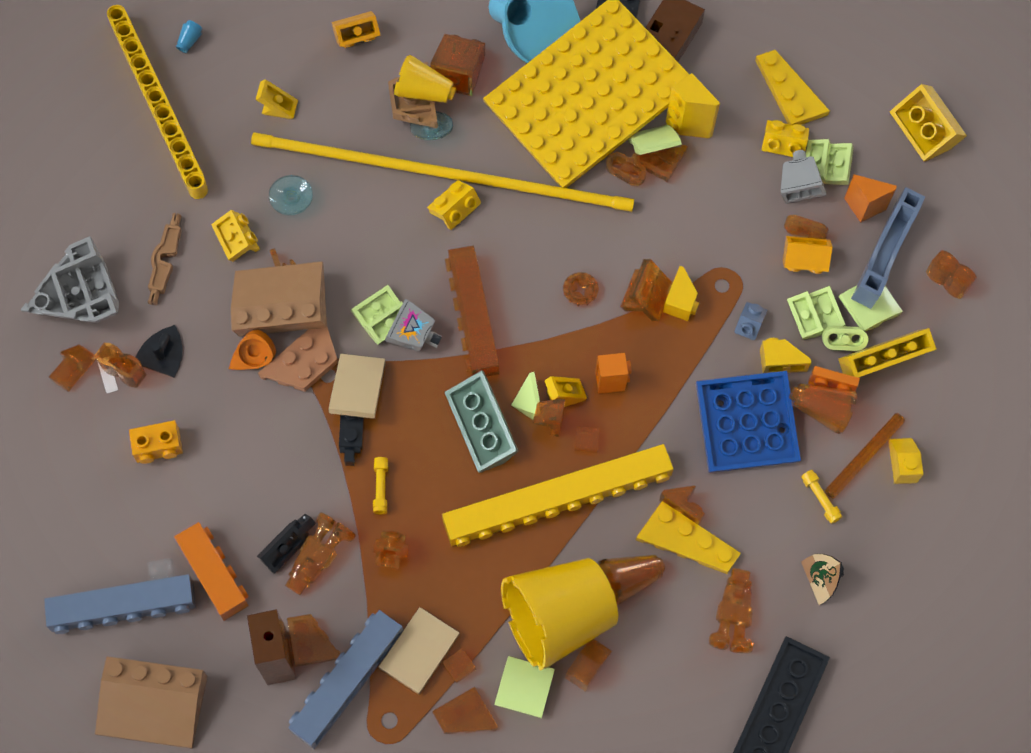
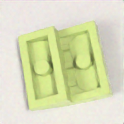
(654, 139)
(832, 160)
(815, 312)
(378, 313)
(867, 318)
(524, 687)

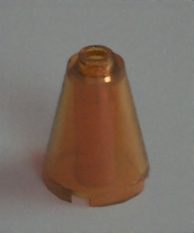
(825, 404)
(631, 574)

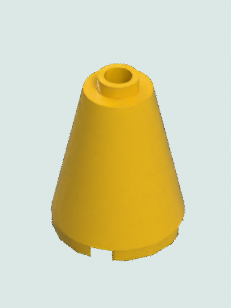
(423, 82)

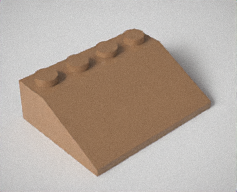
(279, 299)
(150, 702)

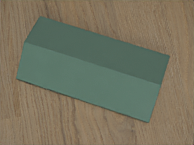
(481, 422)

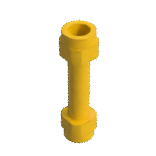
(811, 480)
(380, 503)

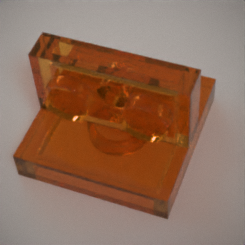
(647, 291)

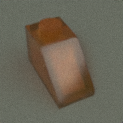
(588, 664)

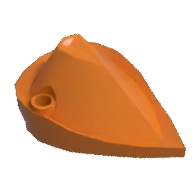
(252, 351)

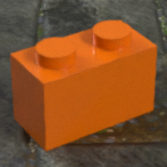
(612, 373)

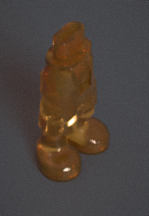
(317, 556)
(734, 610)

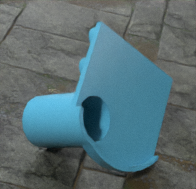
(533, 24)

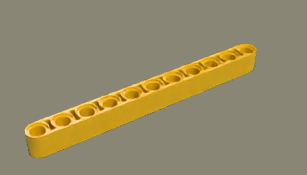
(158, 108)

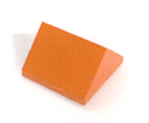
(868, 196)

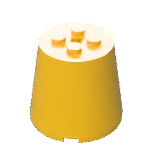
(558, 609)

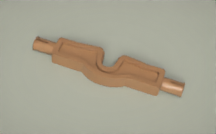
(167, 248)

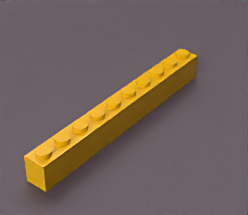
(557, 495)

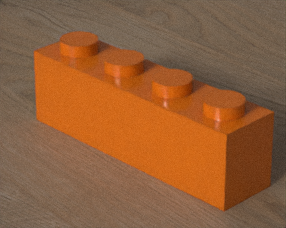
(211, 571)

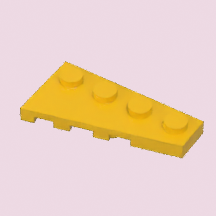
(791, 93)
(678, 534)

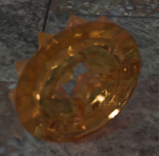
(585, 281)

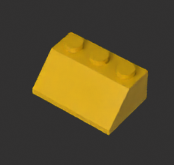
(692, 108)
(927, 122)

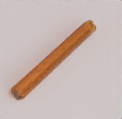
(864, 455)

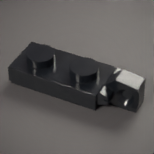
(350, 437)
(286, 543)

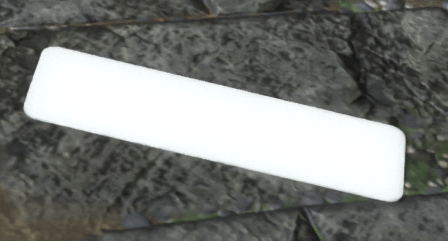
(108, 380)

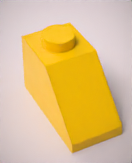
(681, 297)
(782, 356)
(905, 461)

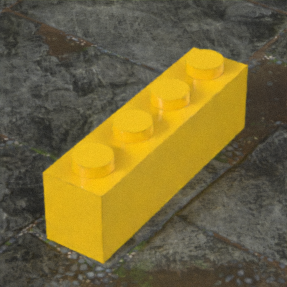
(887, 353)

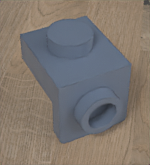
(750, 320)

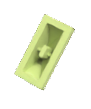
(527, 397)

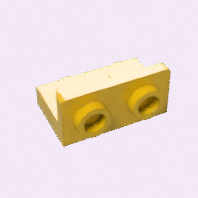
(235, 235)

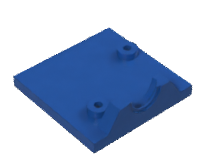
(748, 424)

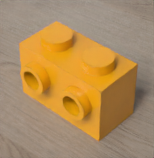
(356, 29)
(807, 254)
(155, 442)

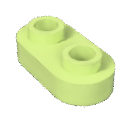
(844, 338)

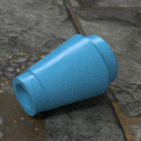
(188, 36)

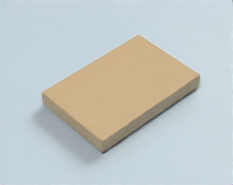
(357, 386)
(419, 650)

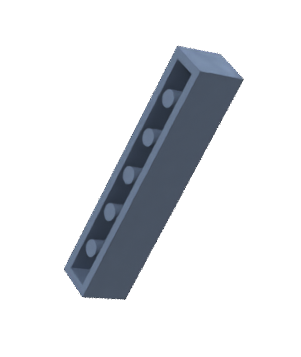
(119, 603)
(345, 679)

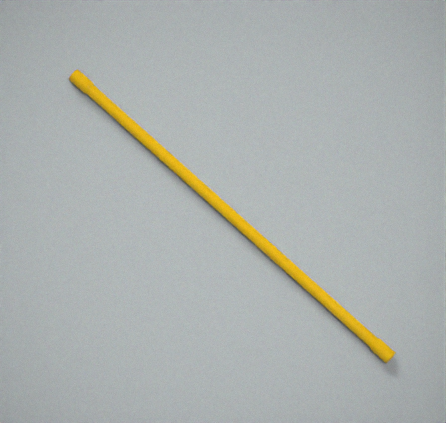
(270, 141)

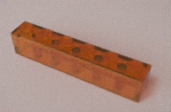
(473, 311)

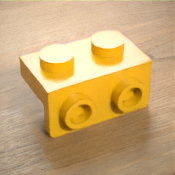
(784, 138)
(455, 204)

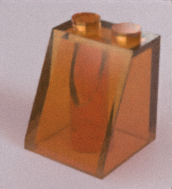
(459, 61)

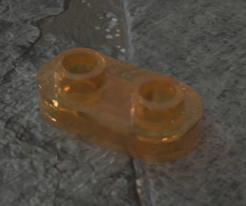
(627, 168)
(805, 227)

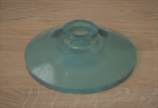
(445, 126)
(289, 187)

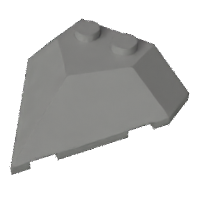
(77, 287)

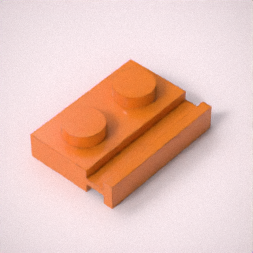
(834, 379)

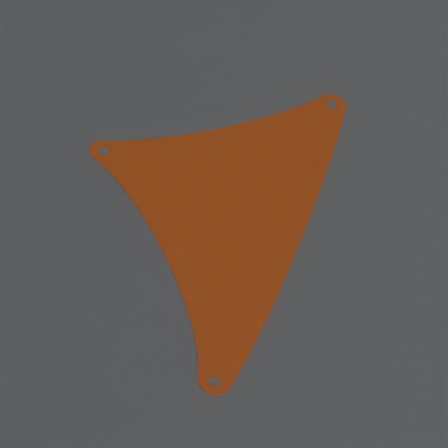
(436, 473)

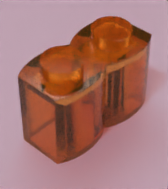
(953, 276)
(120, 365)

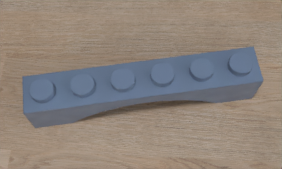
(882, 258)

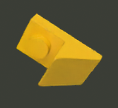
(276, 101)
(565, 388)

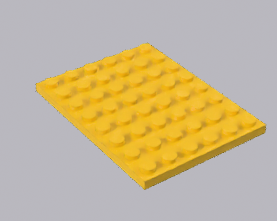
(587, 92)

